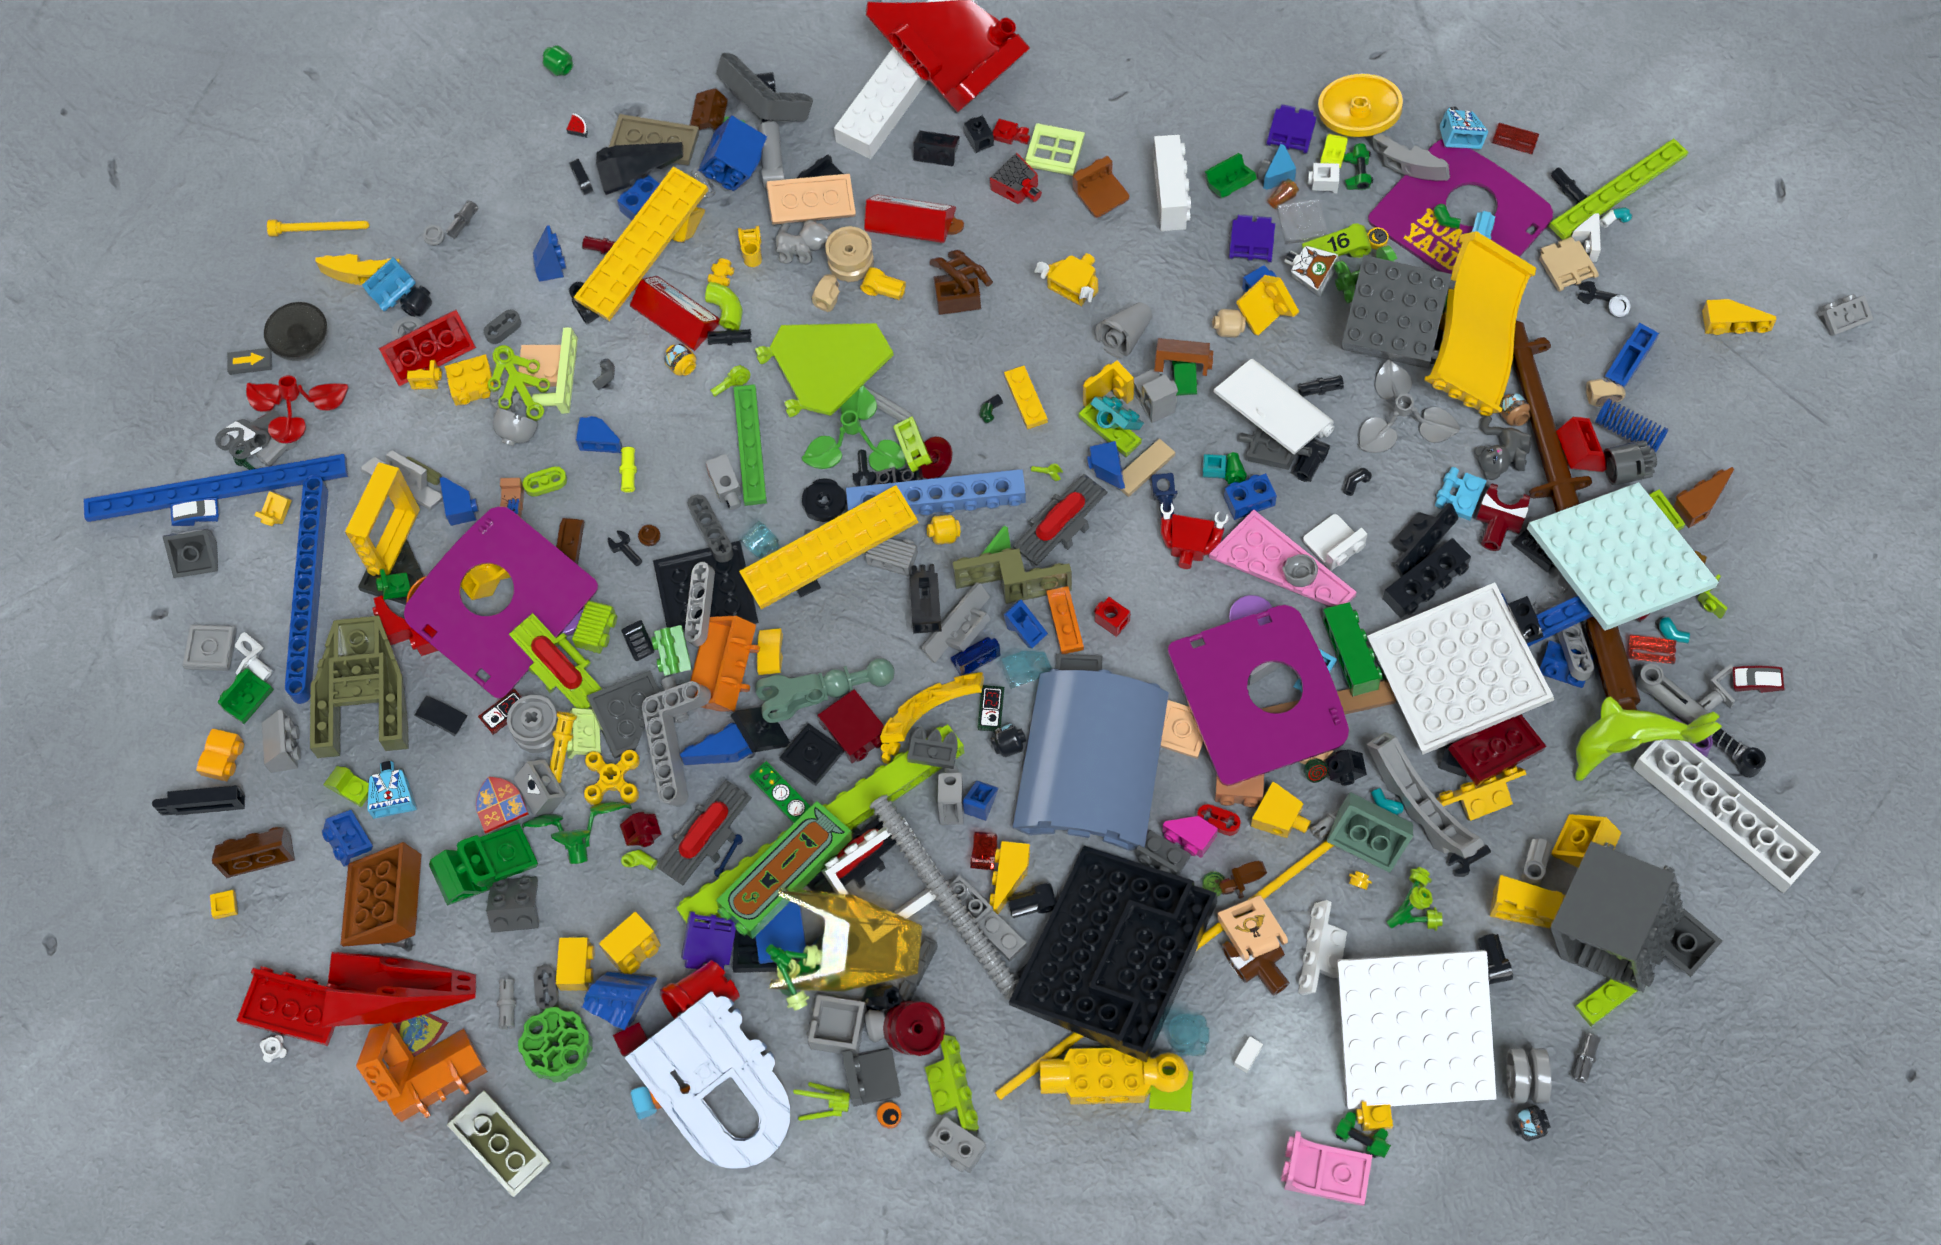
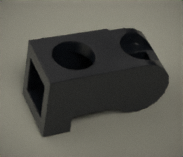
(1526, 619)

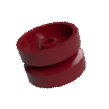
(914, 1028)

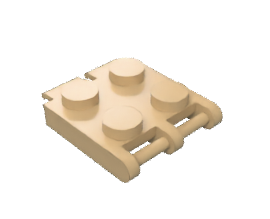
(1567, 263)

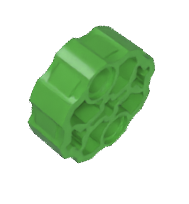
(571, 1043)

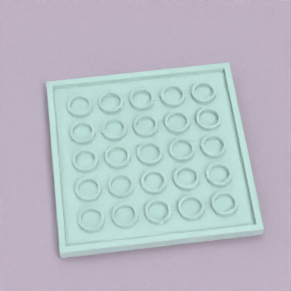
(1622, 556)

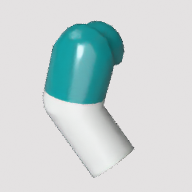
(1612, 215)

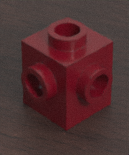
(640, 829)

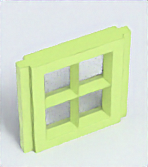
(1054, 149)

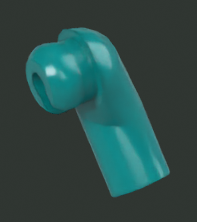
(1390, 805)

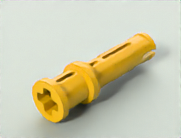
(562, 733)

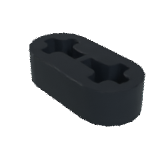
(581, 176)

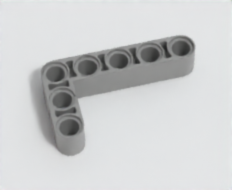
(667, 737)

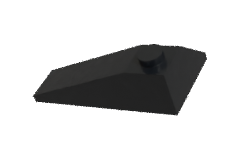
(625, 163)

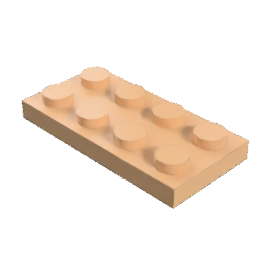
(810, 199)

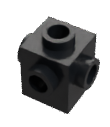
(1346, 767)

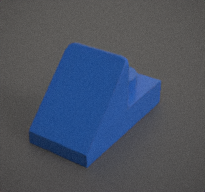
(1025, 624)

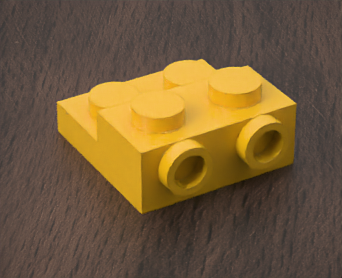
(469, 379)

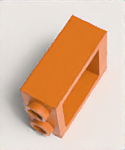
(387, 1044)

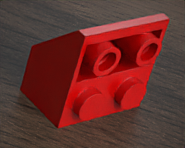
(1581, 445)

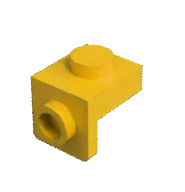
(274, 509)

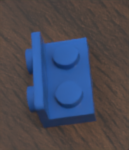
(1556, 667)
(346, 837)

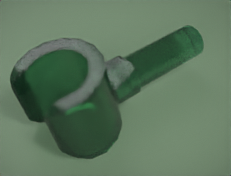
(242, 462)

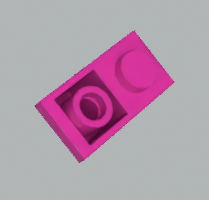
(1192, 833)

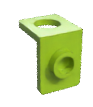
(1711, 603)

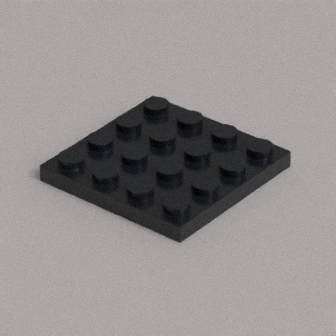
(729, 594)

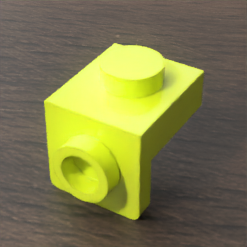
(1334, 149)

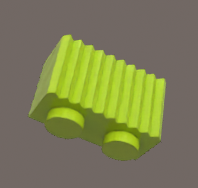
(594, 627)

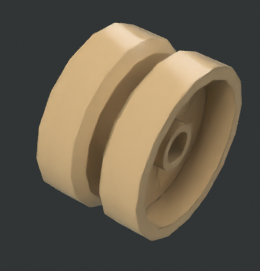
(849, 253)

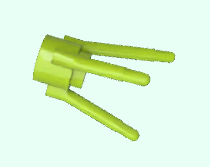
(837, 1100)

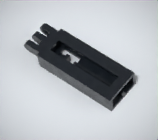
(926, 611)
(201, 801)

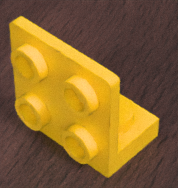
(1265, 303)
(1110, 378)

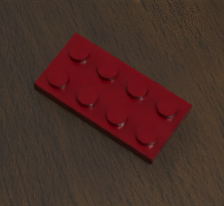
(1497, 749)

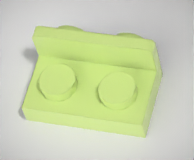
(585, 734)

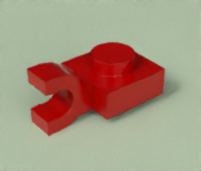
(1008, 131)

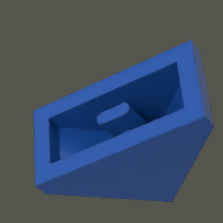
(980, 800)

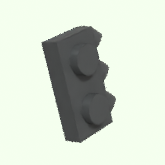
(933, 750)

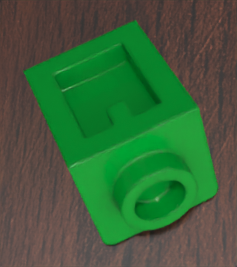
(393, 585)

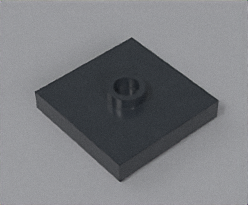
(758, 732)
(811, 754)

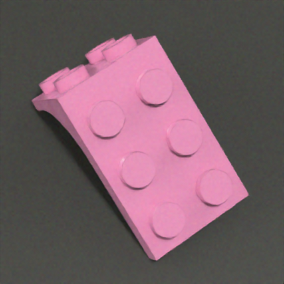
(1326, 1171)

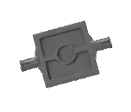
(1270, 452)

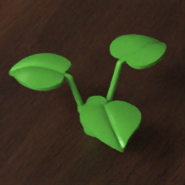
(824, 451)

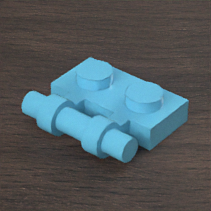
(1467, 496)

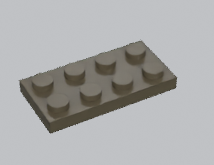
(640, 130)

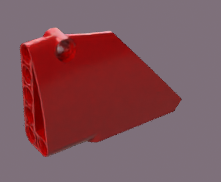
(950, 44)

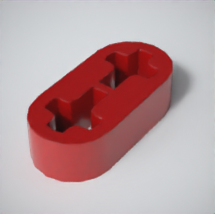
(1223, 815)

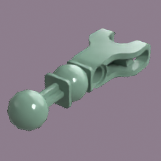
(808, 690)

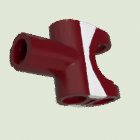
(1500, 518)

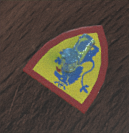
(421, 1032)

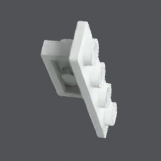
(1323, 949)

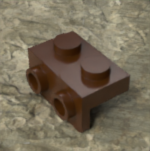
(709, 109)

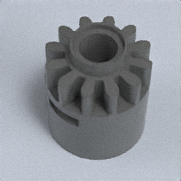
(1629, 462)

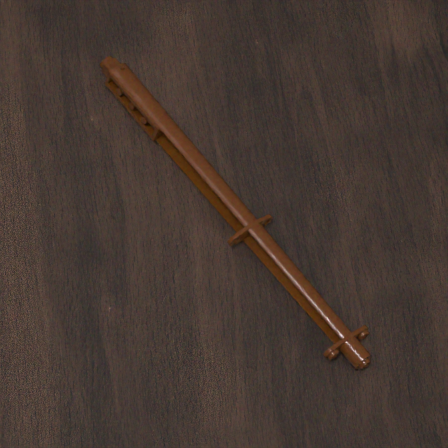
(1606, 645)

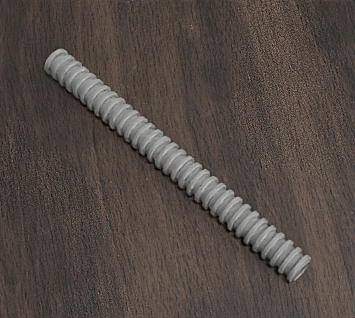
(945, 895)

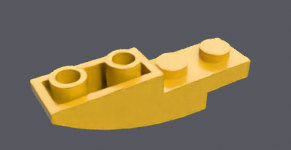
(349, 268)

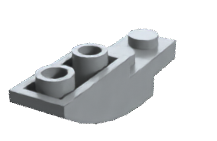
(1413, 162)
(994, 927)

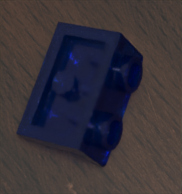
(976, 656)

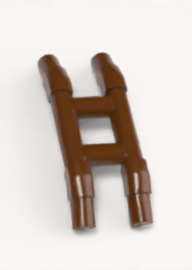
(959, 258)

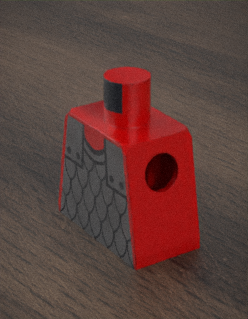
(1016, 181)

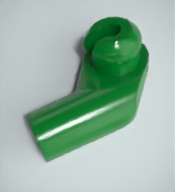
(1443, 217)

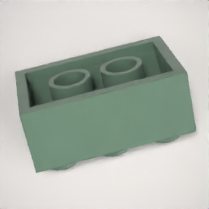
(1370, 832)

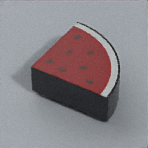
(577, 126)

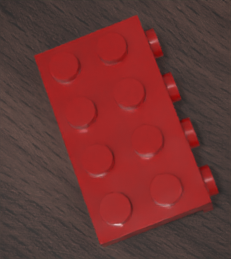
(286, 1006)

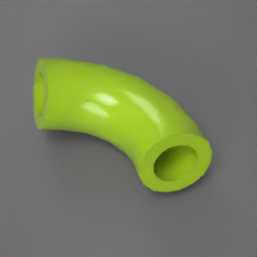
(728, 303)

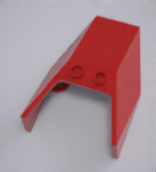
(390, 989)

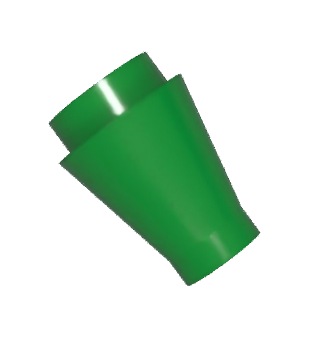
(1234, 469)

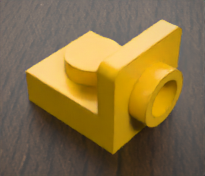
(425, 379)
(1374, 1116)

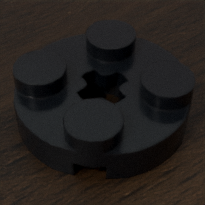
(815, 492)

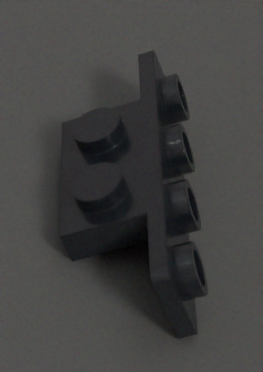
(1422, 536)

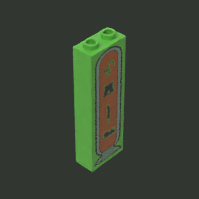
(786, 864)

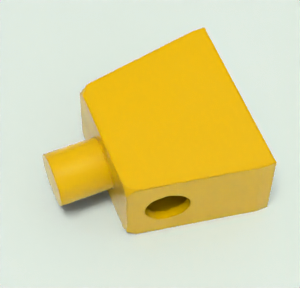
(1279, 813)

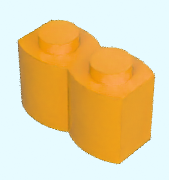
(220, 755)

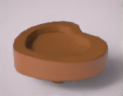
(956, 226)

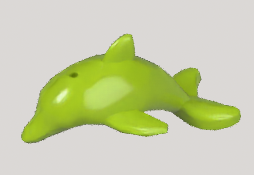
(1627, 729)

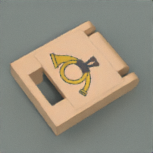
(1254, 930)

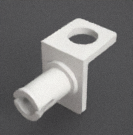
(251, 660)

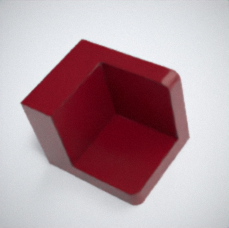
(630, 1039)

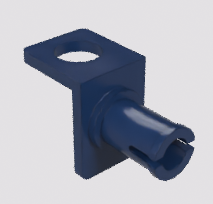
(1164, 497)

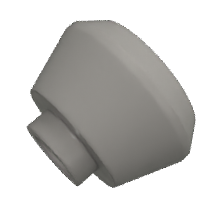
(874, 1024)

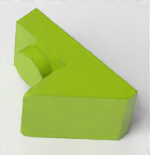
(348, 785)

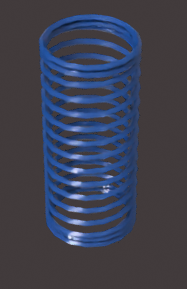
(1605, 408)

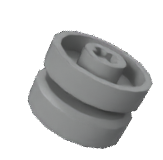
(532, 723)
(1528, 1075)

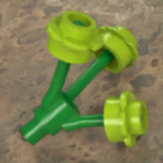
(1420, 899)

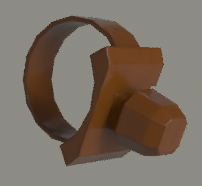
(1242, 875)

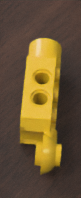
(1110, 1076)

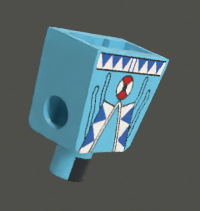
(1462, 129)
(389, 792)

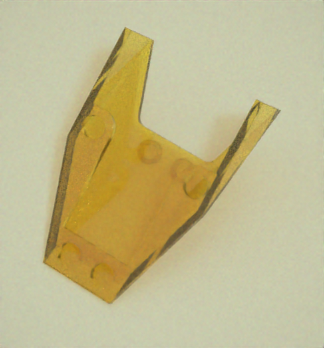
(859, 943)

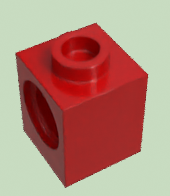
(1112, 625)

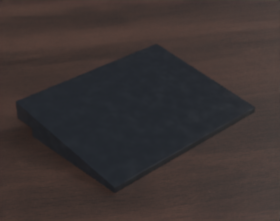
(1115, 951)

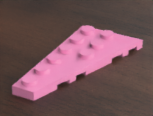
(1263, 551)

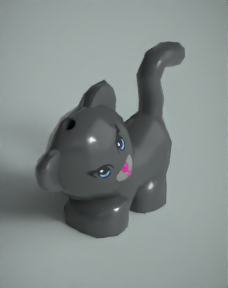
(1497, 458)

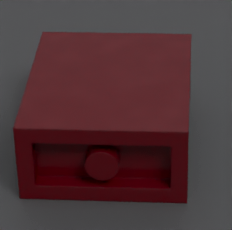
(852, 726)

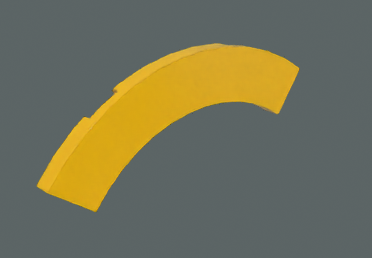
(914, 708)

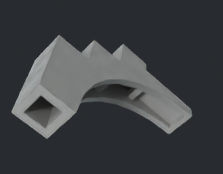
(1401, 779)

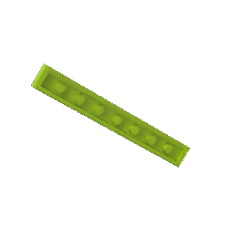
(1619, 188)

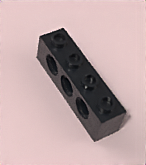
(1450, 554)

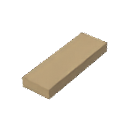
(1145, 466)

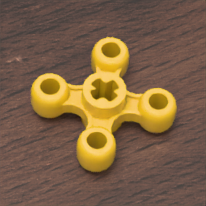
(615, 784)

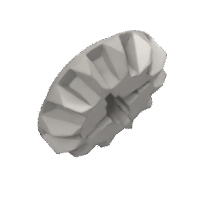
(409, 323)
(516, 400)

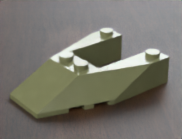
(356, 671)

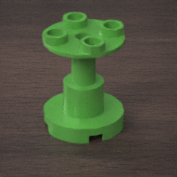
(1346, 280)

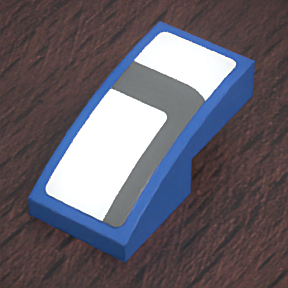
(193, 511)

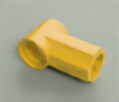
(877, 283)

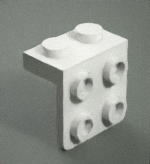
(1335, 541)

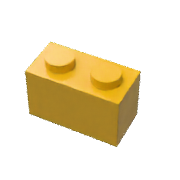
(574, 964)

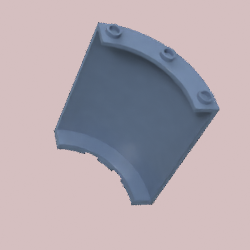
(1092, 757)

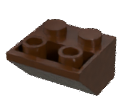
(953, 298)

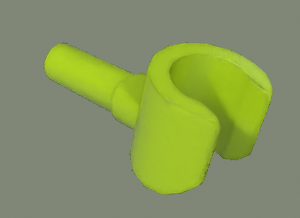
(1052, 470)

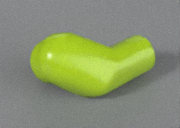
(638, 858)

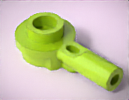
(737, 376)

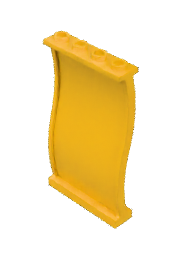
(1480, 323)

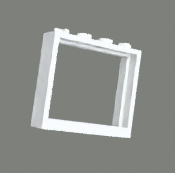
(854, 851)

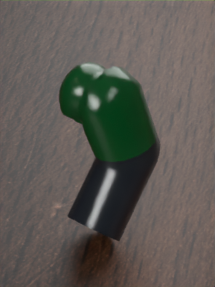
(987, 408)

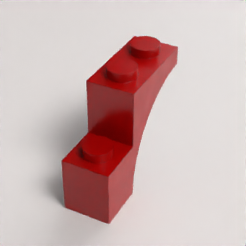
(399, 630)

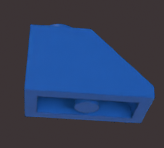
(596, 436)
(1107, 463)
(458, 503)

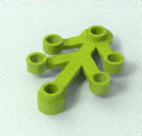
(517, 380)

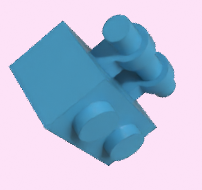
(389, 284)

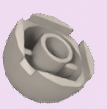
(513, 427)

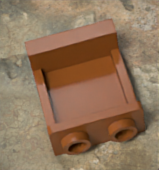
(1183, 351)

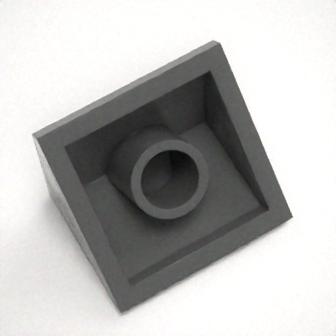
(191, 553)
(1691, 944)

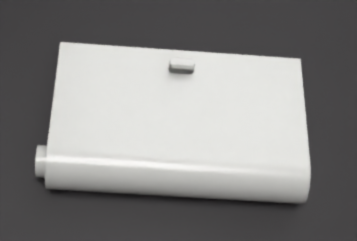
(1274, 406)

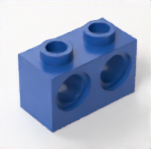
(638, 195)
(1252, 499)

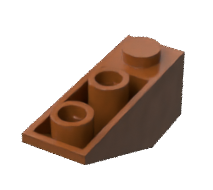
(1697, 503)

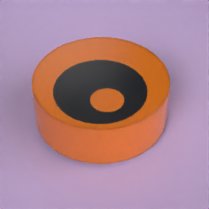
(889, 1115)

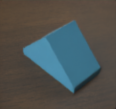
(1280, 169)

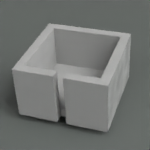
(839, 1027)

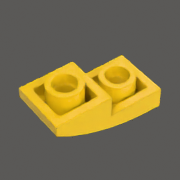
(770, 655)

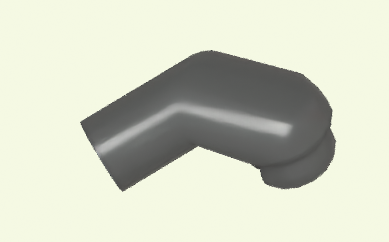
(607, 374)

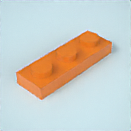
(1065, 620)

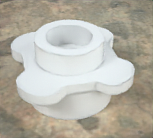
(266, 1046)

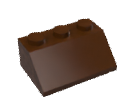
(253, 852)

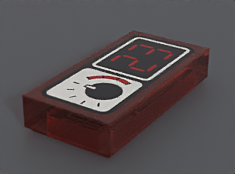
(496, 716)

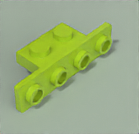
(950, 1085)

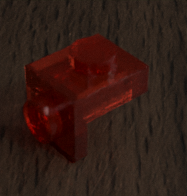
(984, 851)

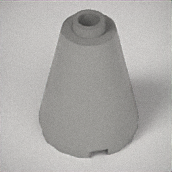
(1123, 329)

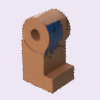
(512, 494)

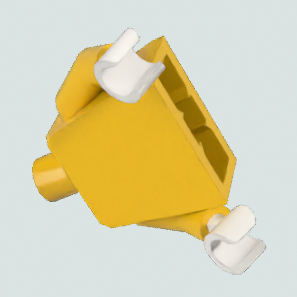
(1071, 278)

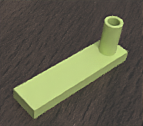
(565, 377)

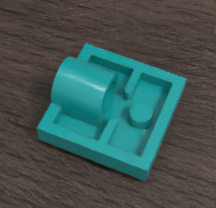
(1121, 417)

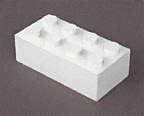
(1171, 182)

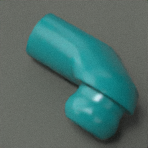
(1670, 631)

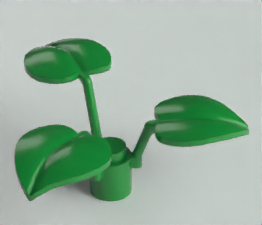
(574, 839)

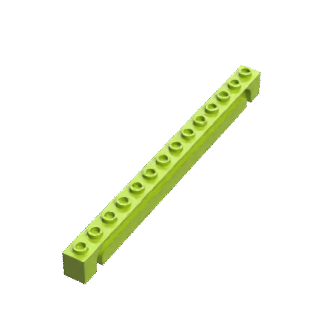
(848, 807)

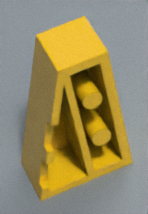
(1524, 902)

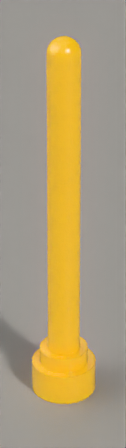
(276, 227)

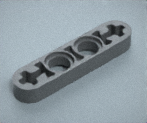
(709, 528)

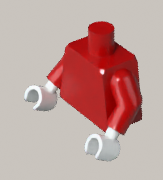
(1190, 537)

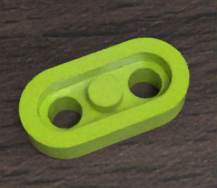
(545, 481)

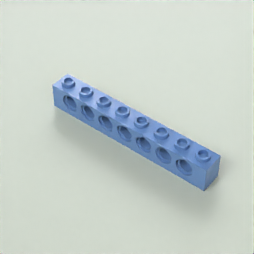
(947, 488)

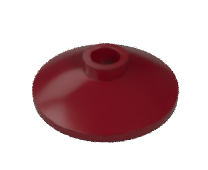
(941, 456)

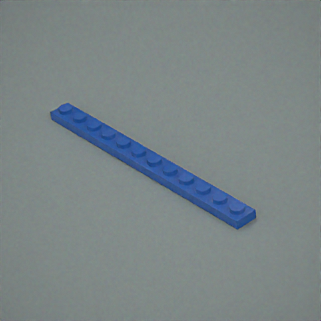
(214, 487)

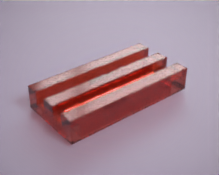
(1516, 135)
(1665, 643)

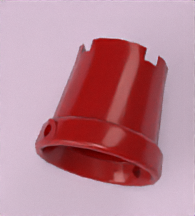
(692, 988)

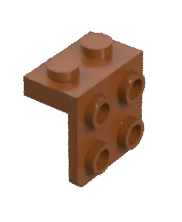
(1099, 187)

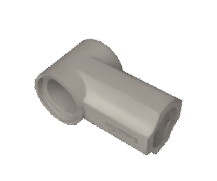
(273, 451)
(1536, 861)

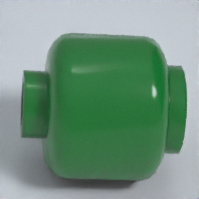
(557, 60)

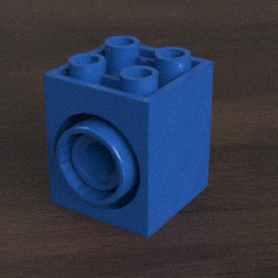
(732, 153)

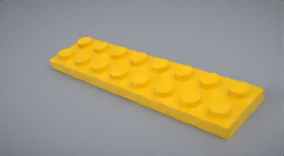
(641, 243)
(828, 547)

